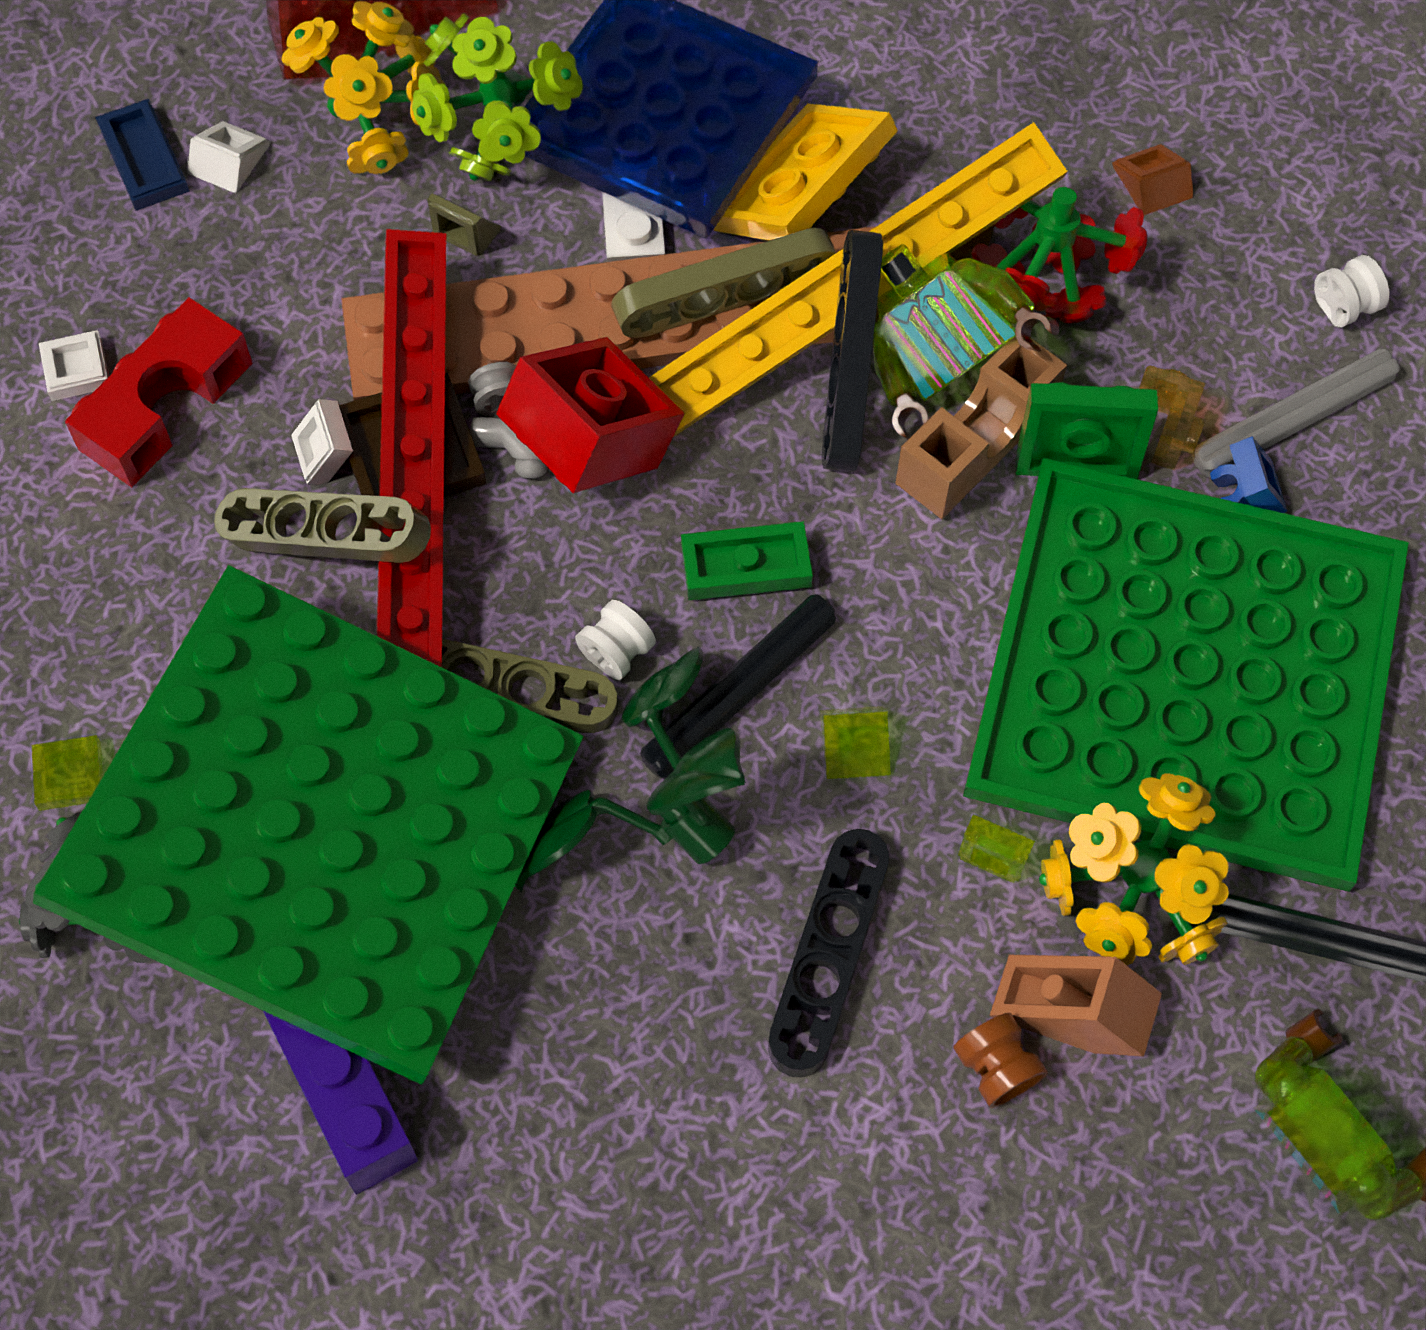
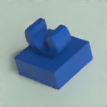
(1253, 474)

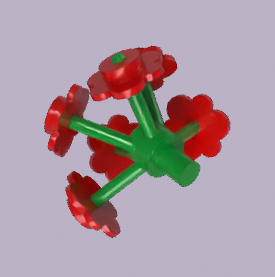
(1065, 241)

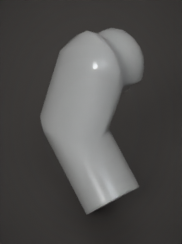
(494, 433)

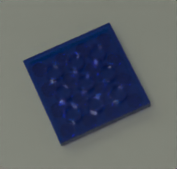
(670, 109)

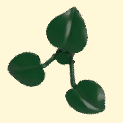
(678, 799)

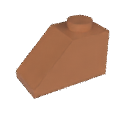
(1079, 1001)

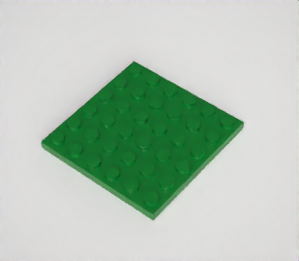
(1197, 647)
(314, 824)

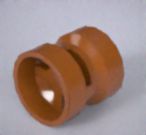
(999, 1058)

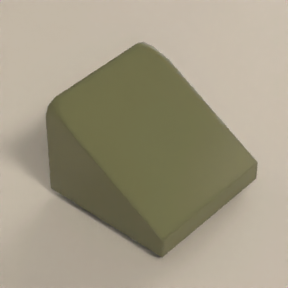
(461, 225)

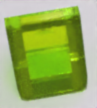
(855, 742)

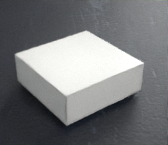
(73, 365)
(322, 442)

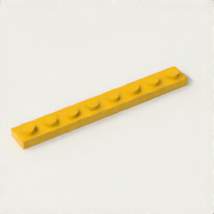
(808, 306)

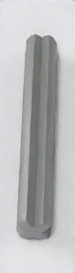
(1300, 409)

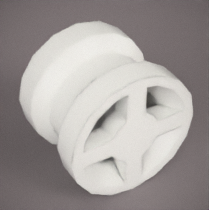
(1352, 290)
(615, 639)

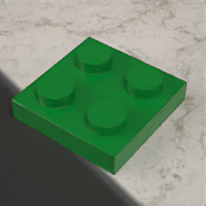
(1086, 427)

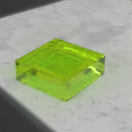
(66, 771)
(995, 849)

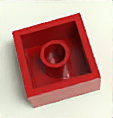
(589, 413)

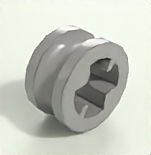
(489, 386)

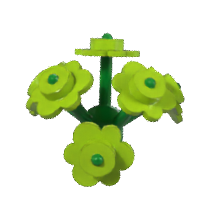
(505, 124)

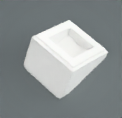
(225, 155)

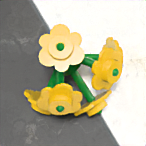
(356, 85)
(1183, 885)

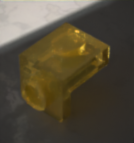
(1179, 399)

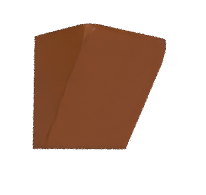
(1155, 178)

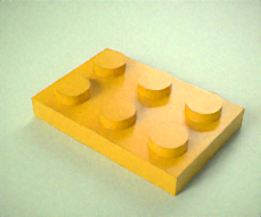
(806, 170)

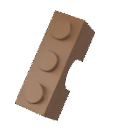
(959, 450)

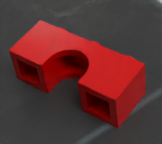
(185, 352)

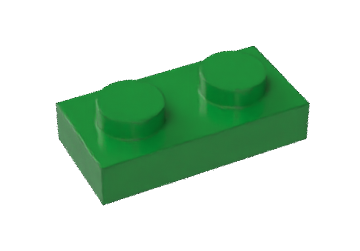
(746, 560)

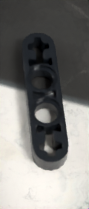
(852, 350)
(828, 951)

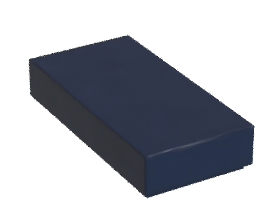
(142, 154)

